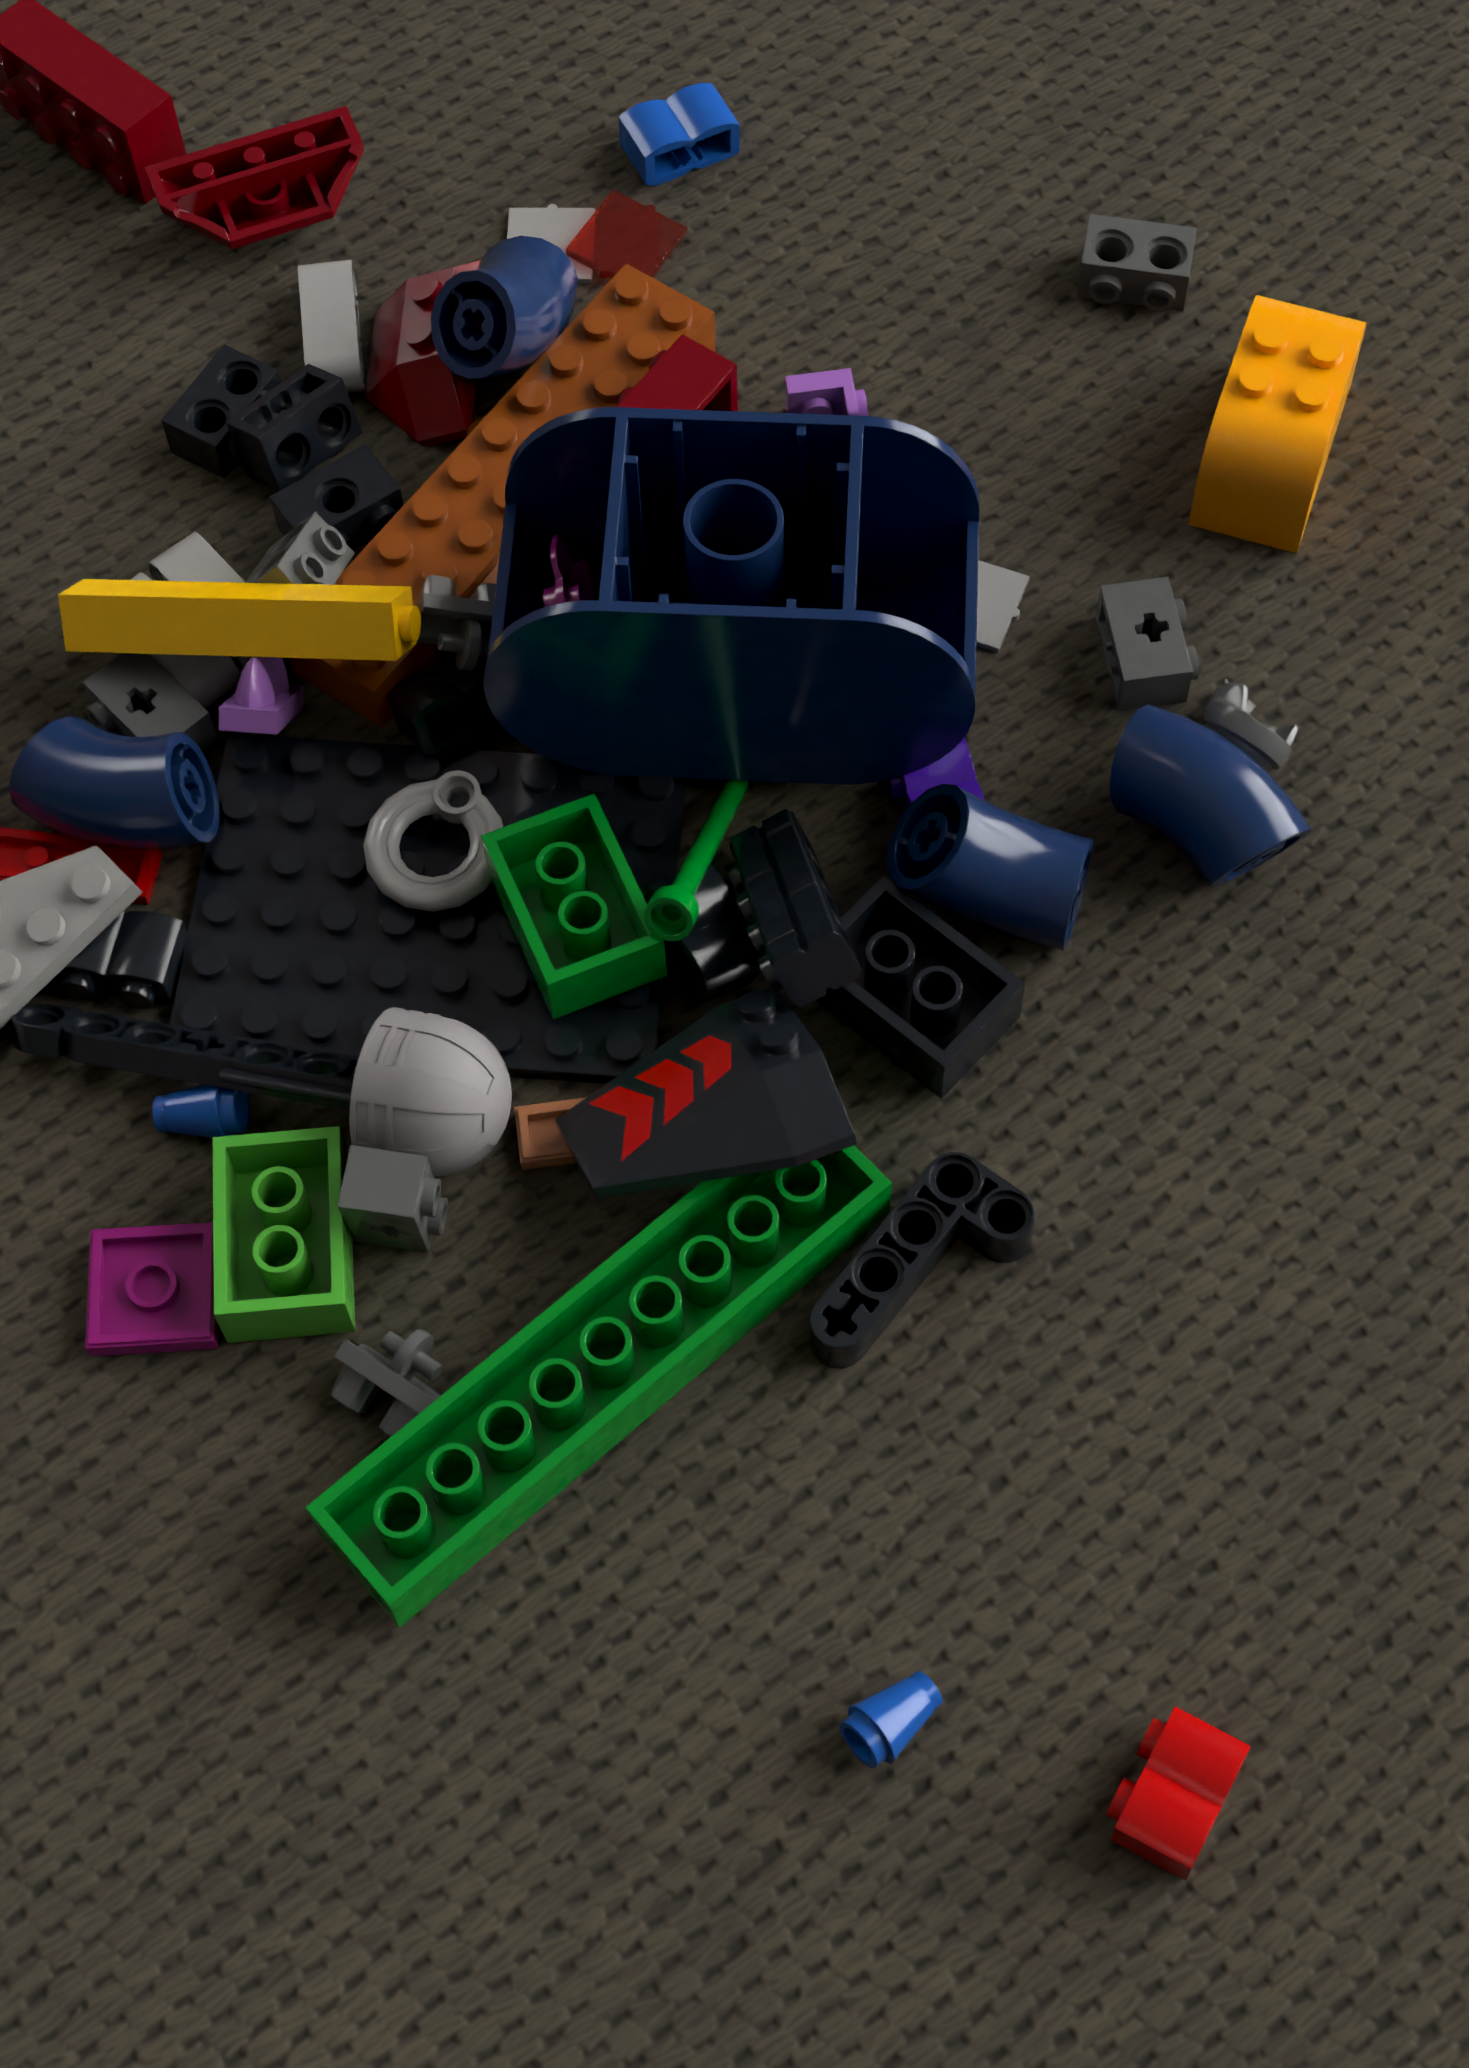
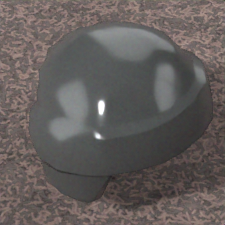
(1231, 718)

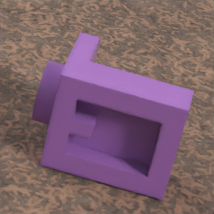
(824, 393)

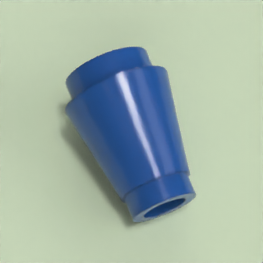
(202, 1111)
(889, 1719)

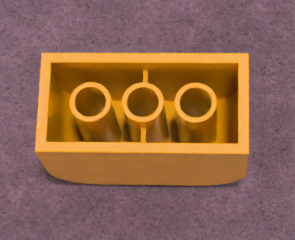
(1276, 423)

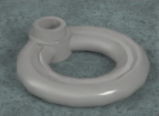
(407, 806)

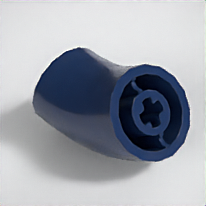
(504, 310)
(116, 787)
(1202, 795)
(990, 865)

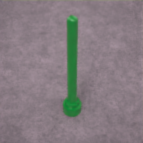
(674, 907)

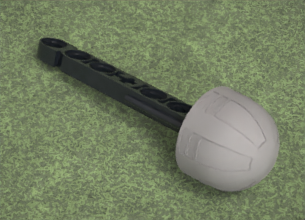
(413, 1090)

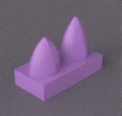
(262, 699)

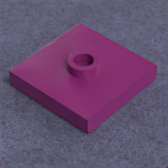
(151, 1290)

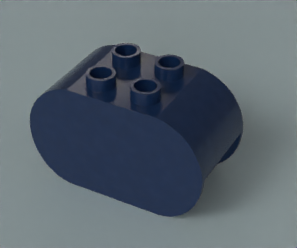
(764, 602)

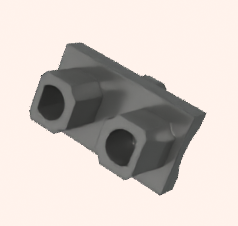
(456, 622)
(368, 1371)

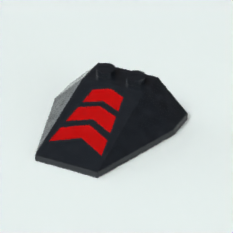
(712, 1103)

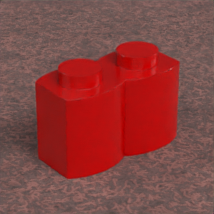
(1178, 1791)

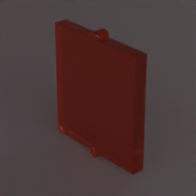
(625, 233)

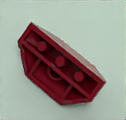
(262, 180)
(405, 371)

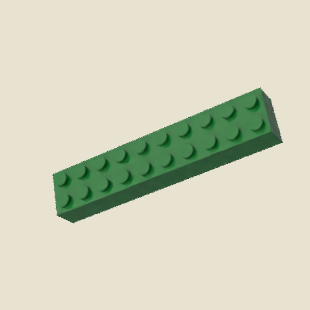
(589, 1373)

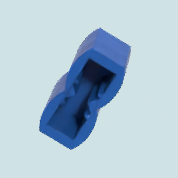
(679, 133)

